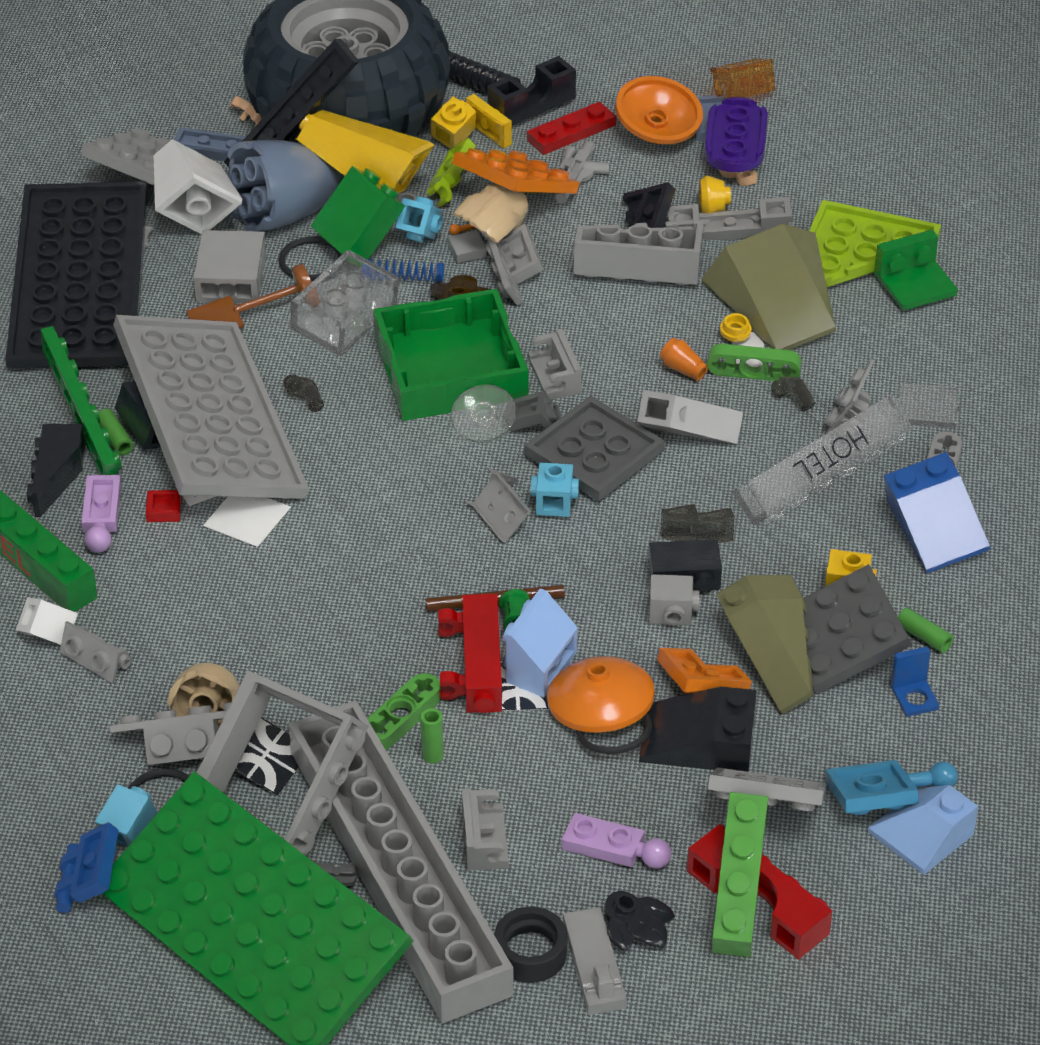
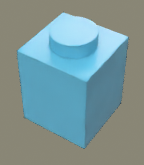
(128, 811)

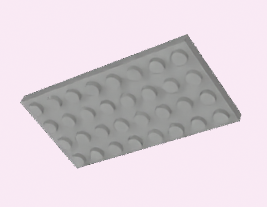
(209, 408)

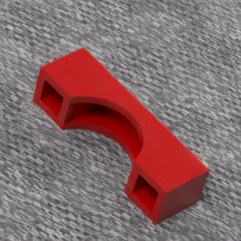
(797, 916)

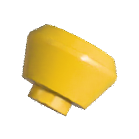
(713, 195)

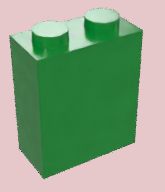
(358, 213)

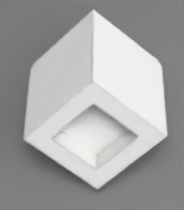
(44, 620)

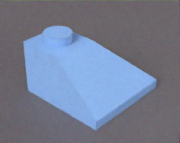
(930, 829)

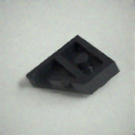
(649, 205)

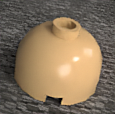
(203, 686)

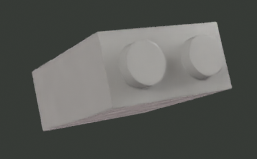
(229, 265)

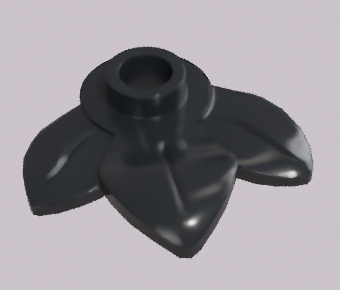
(638, 920)

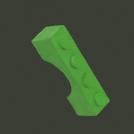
(739, 874)

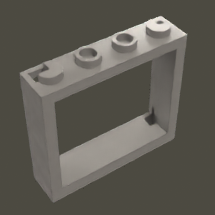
(237, 731)

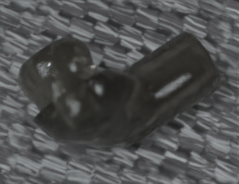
(794, 388)
(304, 389)

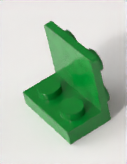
(911, 272)

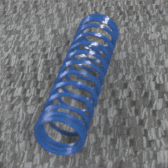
(439, 272)

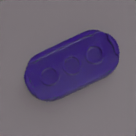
(736, 135)

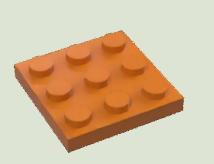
(516, 171)

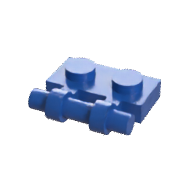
(86, 867)

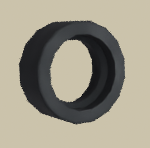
(538, 921)

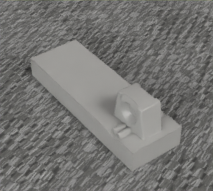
(594, 961)

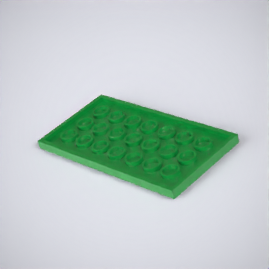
(254, 915)

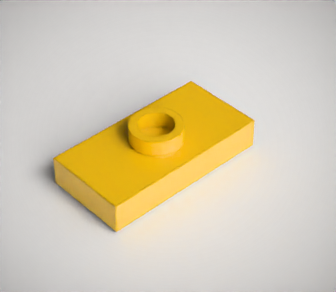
(491, 122)

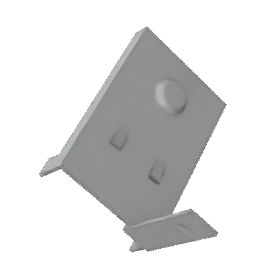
(500, 505)

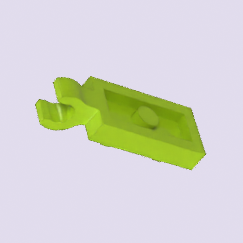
(448, 174)

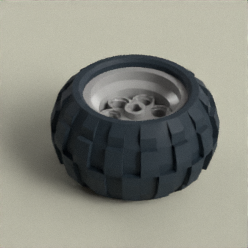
(398, 48)

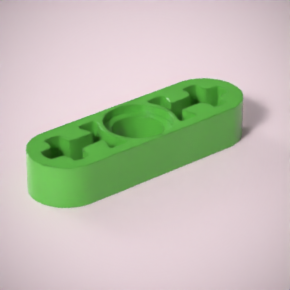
(743, 370)
(405, 698)

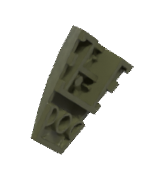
(775, 284)

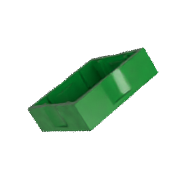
(446, 348)

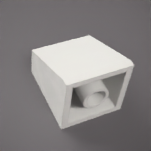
(192, 188)

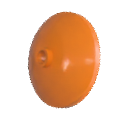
(659, 110)
(600, 694)

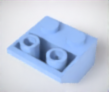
(539, 644)

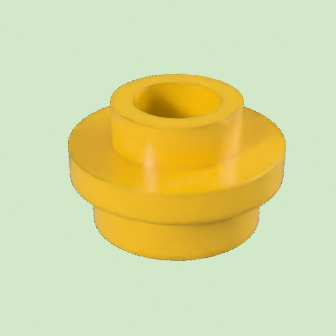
(735, 327)

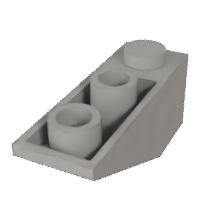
(689, 417)

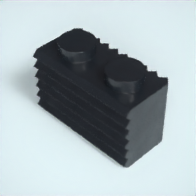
(688, 558)

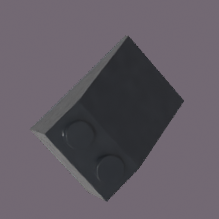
(702, 730)

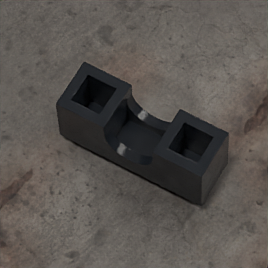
(551, 87)

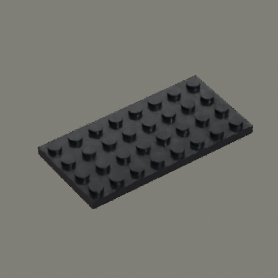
(77, 270)

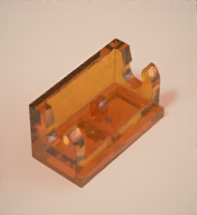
(744, 78)

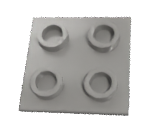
(850, 400)

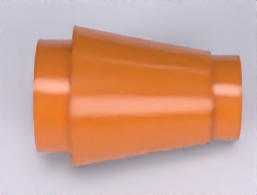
(683, 359)

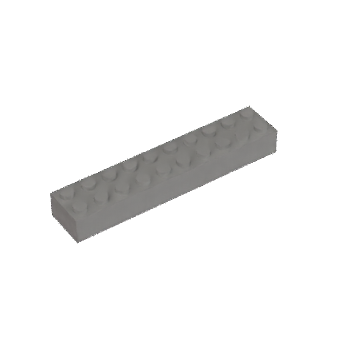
(408, 873)

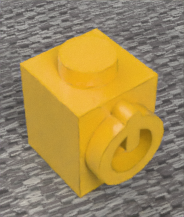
(453, 122)

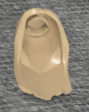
(494, 210)

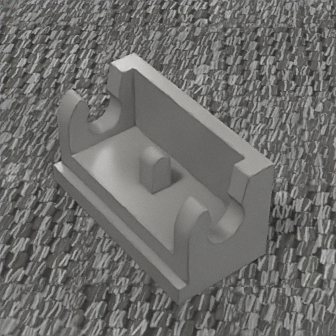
(556, 365)
(484, 830)

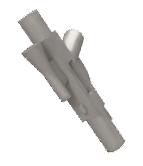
(580, 167)

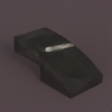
(687, 524)

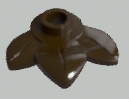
(458, 285)

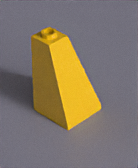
(354, 143)

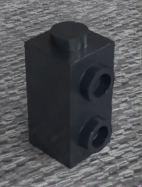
(134, 414)

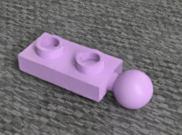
(100, 510)
(613, 842)

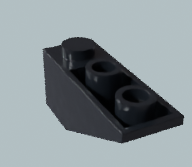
(58, 463)

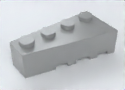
(640, 252)

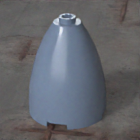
(279, 181)

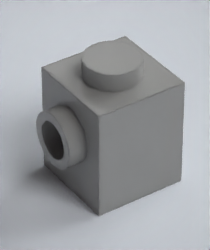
(672, 600)

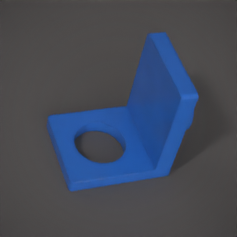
(910, 676)

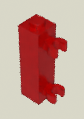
(481, 653)

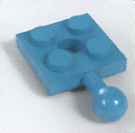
(884, 785)

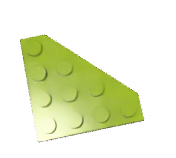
(850, 237)

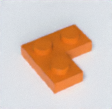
(695, 675)

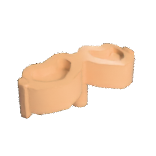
(248, 109)
(743, 178)

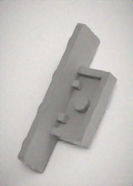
(514, 260)
(174, 737)

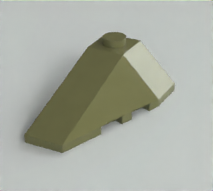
(771, 626)

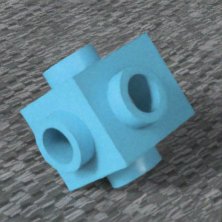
(411, 222)
(554, 489)

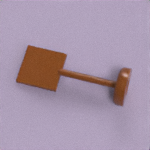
(225, 309)

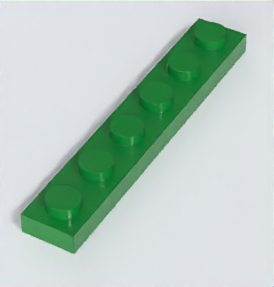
(77, 397)

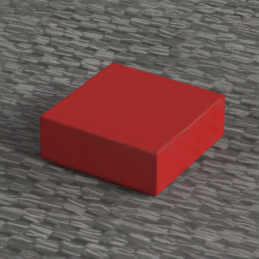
(163, 506)

